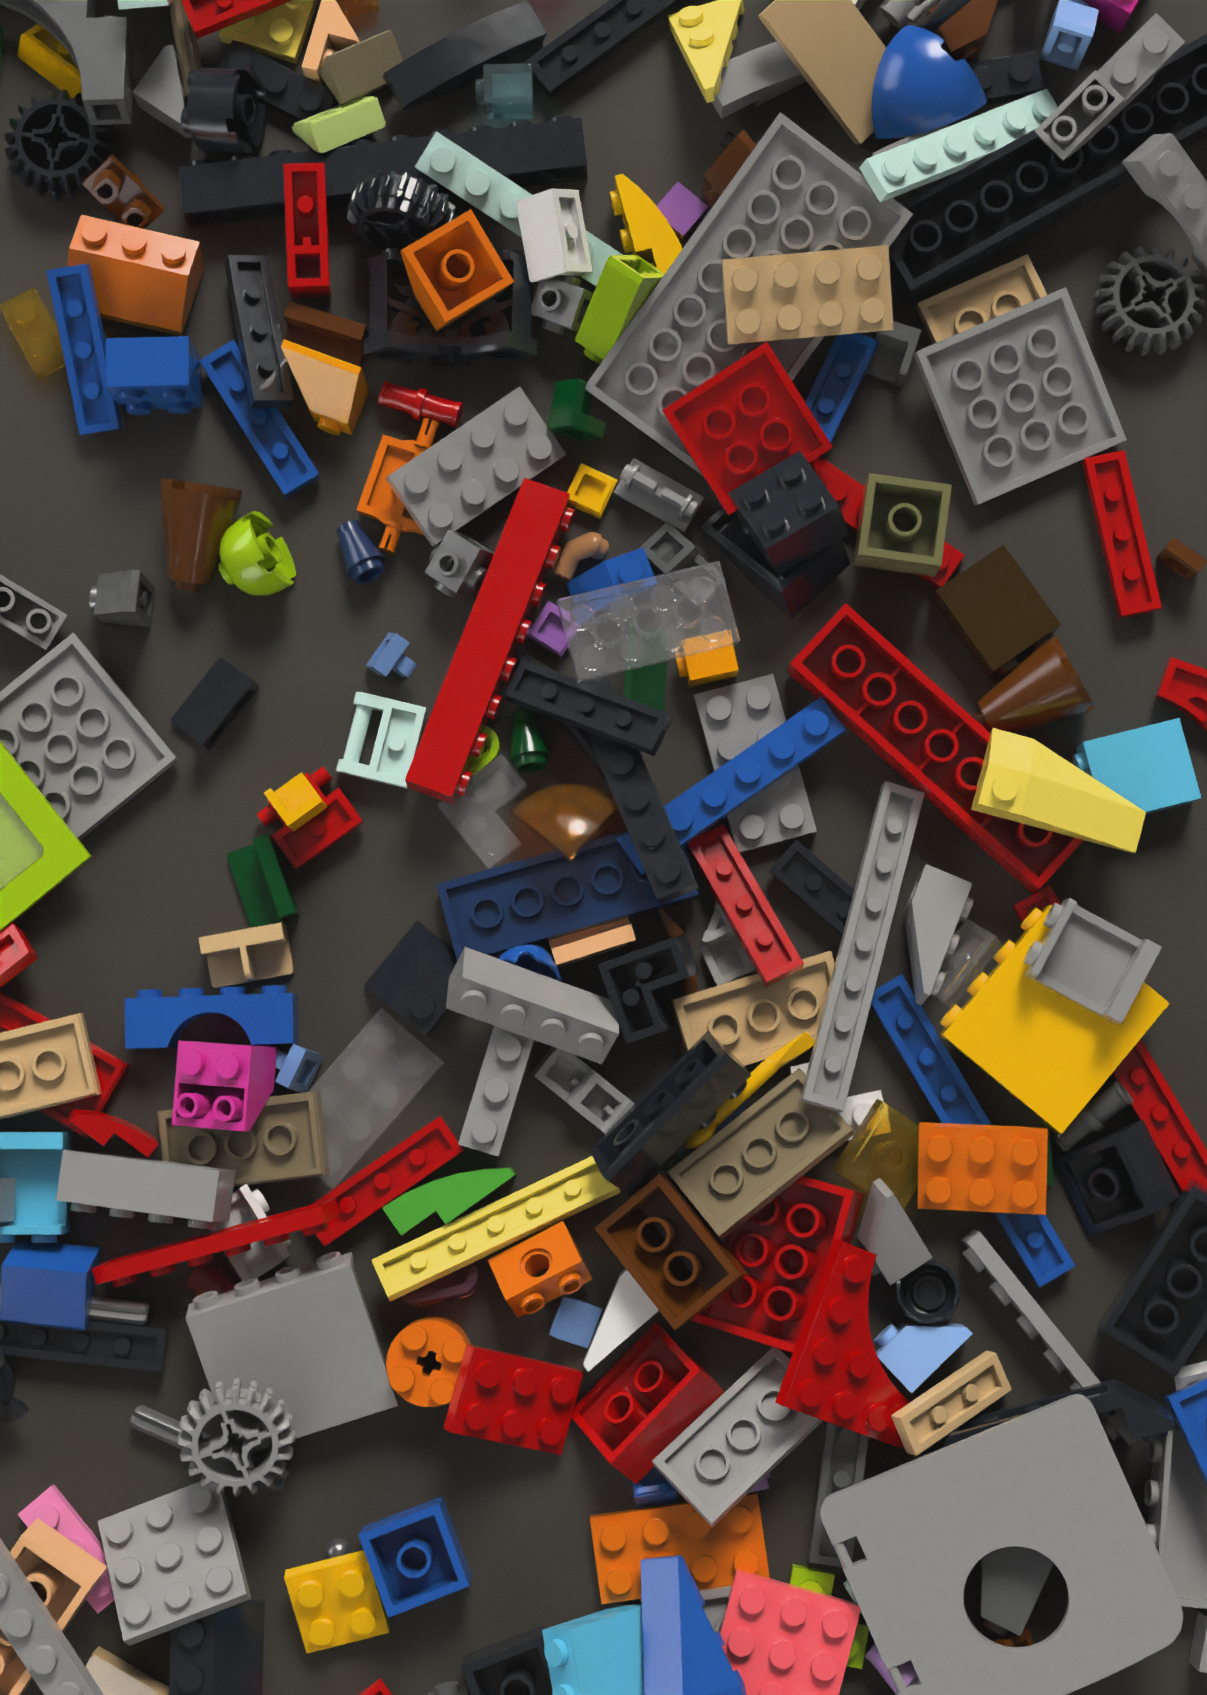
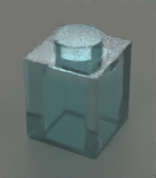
(506, 91)

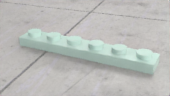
(954, 146)
(491, 192)

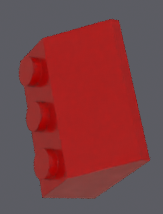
(645, 1402)

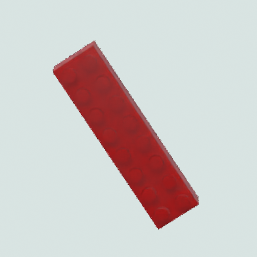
(920, 737)

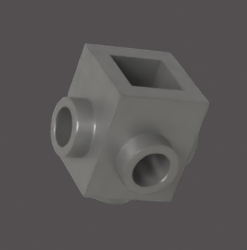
(560, 303)
(459, 564)

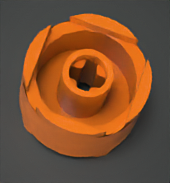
(408, 1372)

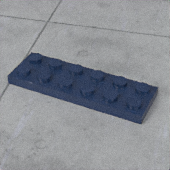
(547, 897)

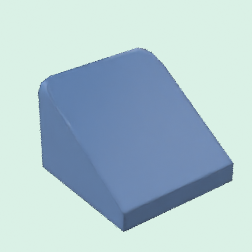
(575, 1321)

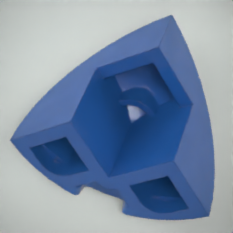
(921, 86)

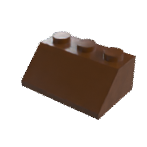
(671, 1251)

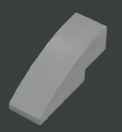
(756, 79)

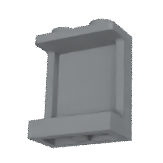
(1090, 961)

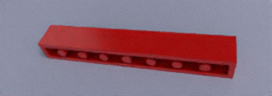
(489, 642)

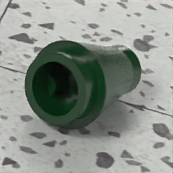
(528, 744)

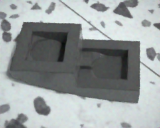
(671, 551)

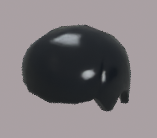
(928, 1294)

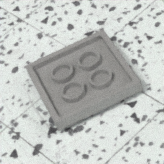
(173, 1561)

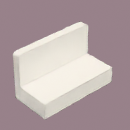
(554, 234)

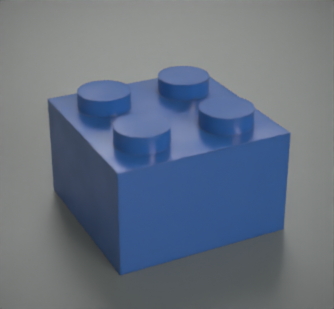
(154, 374)
(415, 1556)

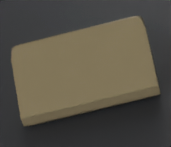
(360, 67)

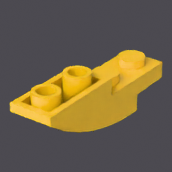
(645, 226)

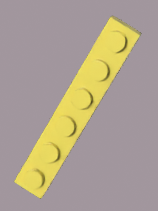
(492, 1228)

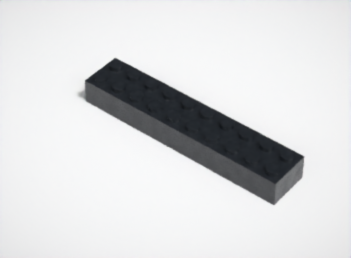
(1030, 187)

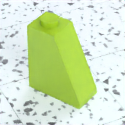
(615, 302)

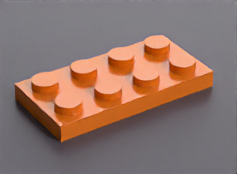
(673, 1530)

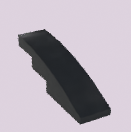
(461, 55)

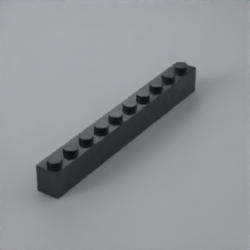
(254, 187)

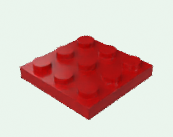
(745, 423)

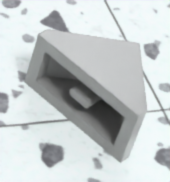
(162, 91)

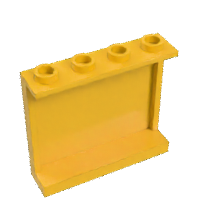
(1039, 1041)

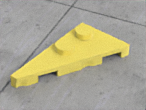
(706, 40)

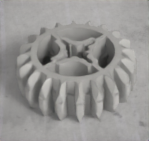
(205, 1452)

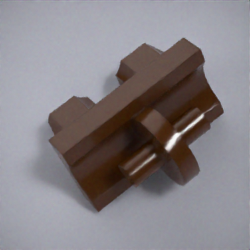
(123, 194)

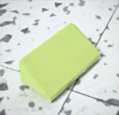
(341, 124)

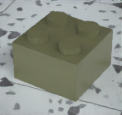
(902, 525)

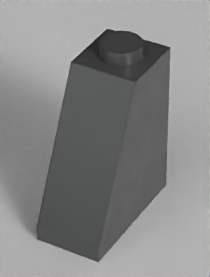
(1009, 1586)

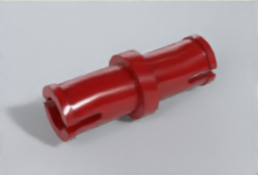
(420, 404)

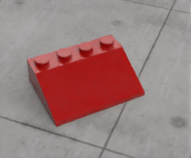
(784, 1257)

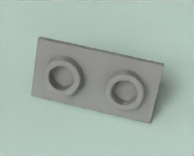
(658, 494)

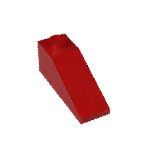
(307, 230)

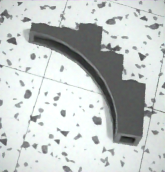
(99, 49)

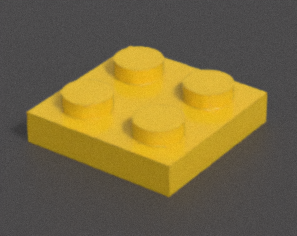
(336, 1601)

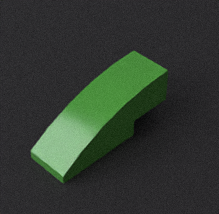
(446, 1196)

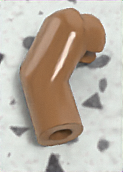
(578, 549)

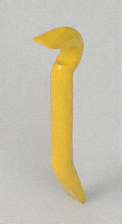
(754, 1082)

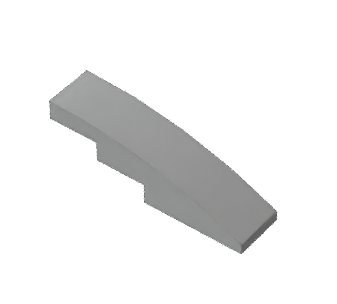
(588, 1093)

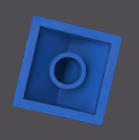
(48, 1284)

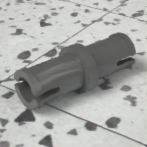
(1094, 1116)

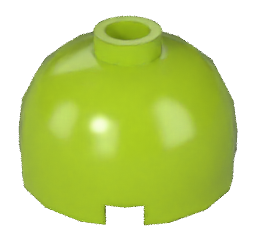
(254, 557)

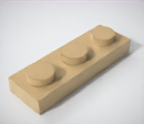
(951, 1402)

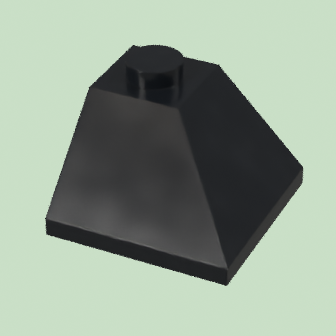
(416, 978)

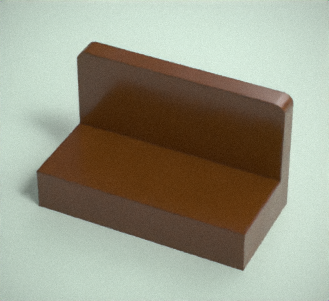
(325, 333)

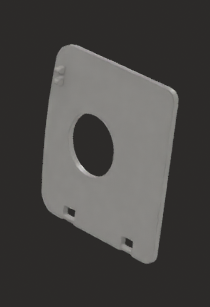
(1028, 1484)

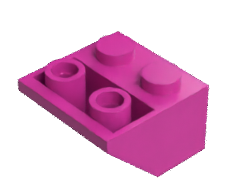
(222, 1084)

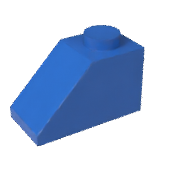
(612, 572)

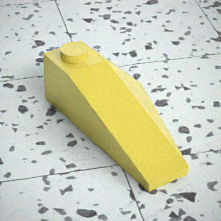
(1043, 790)

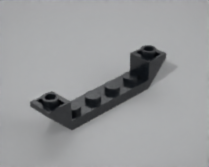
(1144, 1415)

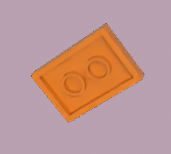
(982, 1168)

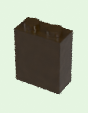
(996, 612)

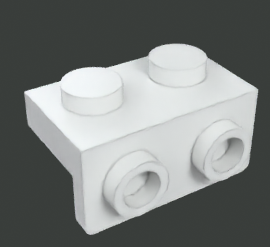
(245, 1207)

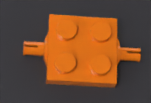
(379, 499)

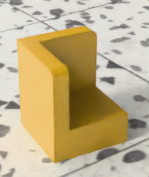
(296, 801)

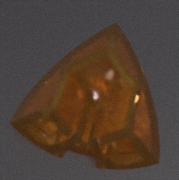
(566, 815)

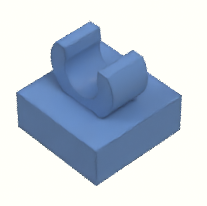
(390, 656)
(297, 1068)

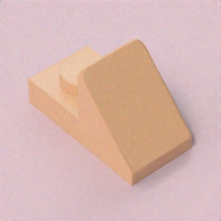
(329, 35)

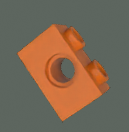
(519, 1265)

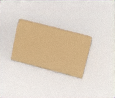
(121, 1678)

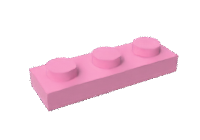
(58, 1513)

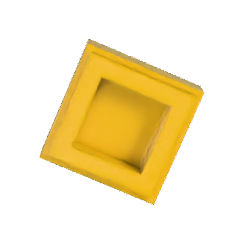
(591, 490)

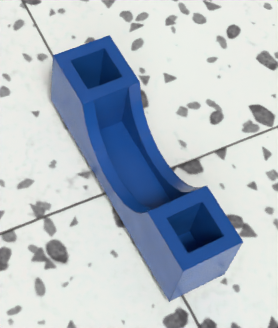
(160, 1020)

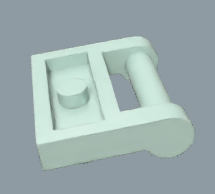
(395, 741)

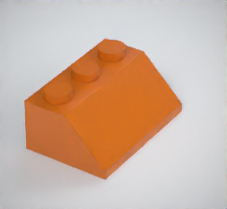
(139, 273)

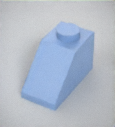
(1069, 33)
(918, 1350)

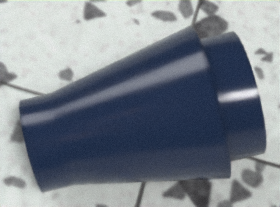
(360, 555)

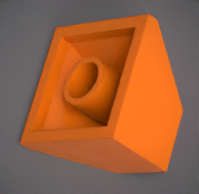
(454, 270)

